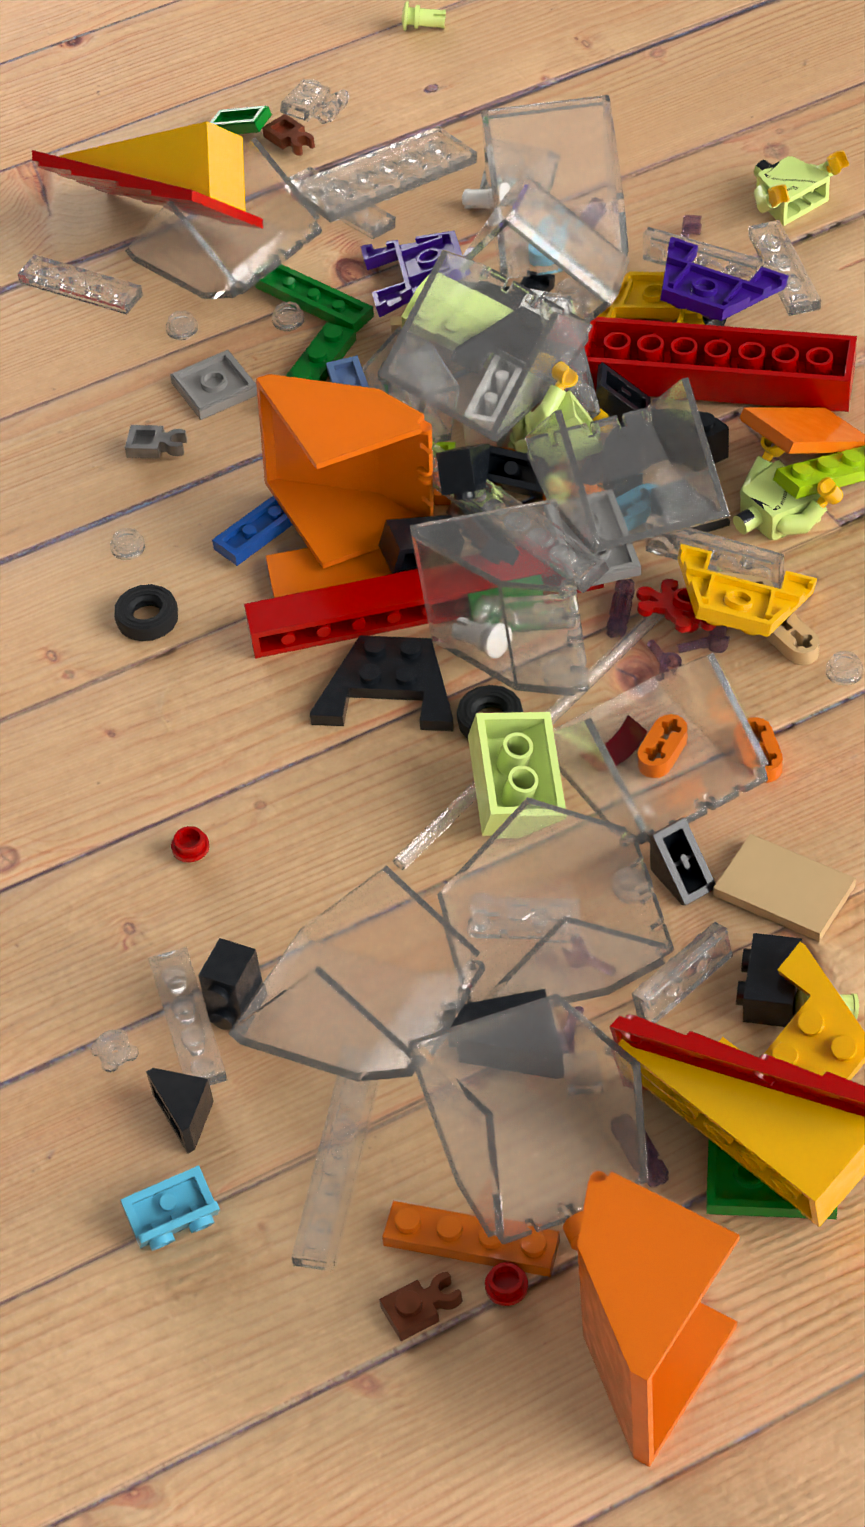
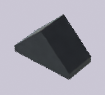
(617, 394)
(679, 862)
(184, 1101)

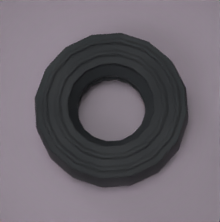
(150, 628)
(482, 698)

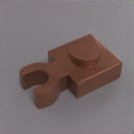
(288, 132)
(416, 1308)

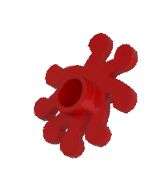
(671, 603)

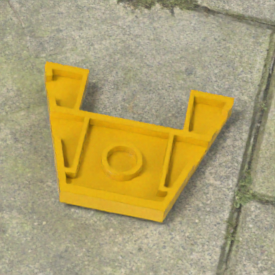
(641, 297)
(739, 602)
(824, 1030)

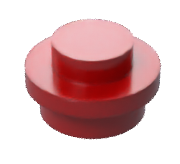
(190, 844)
(506, 1284)

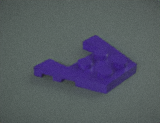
(415, 263)
(711, 291)

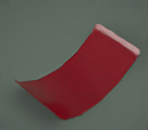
(626, 740)

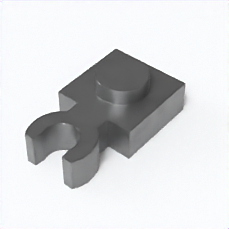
(151, 440)

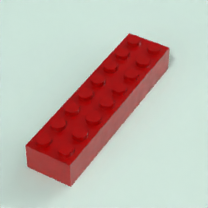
(727, 362)

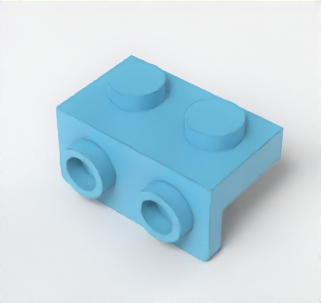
(169, 1208)

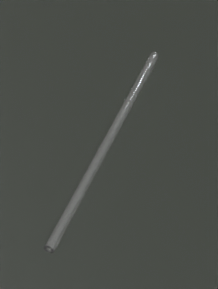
(557, 710)

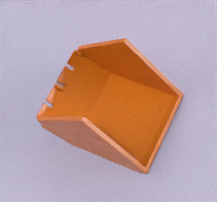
(343, 462)
(641, 1304)

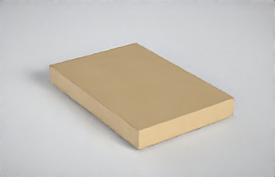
(784, 887)

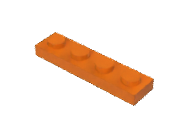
(464, 1239)

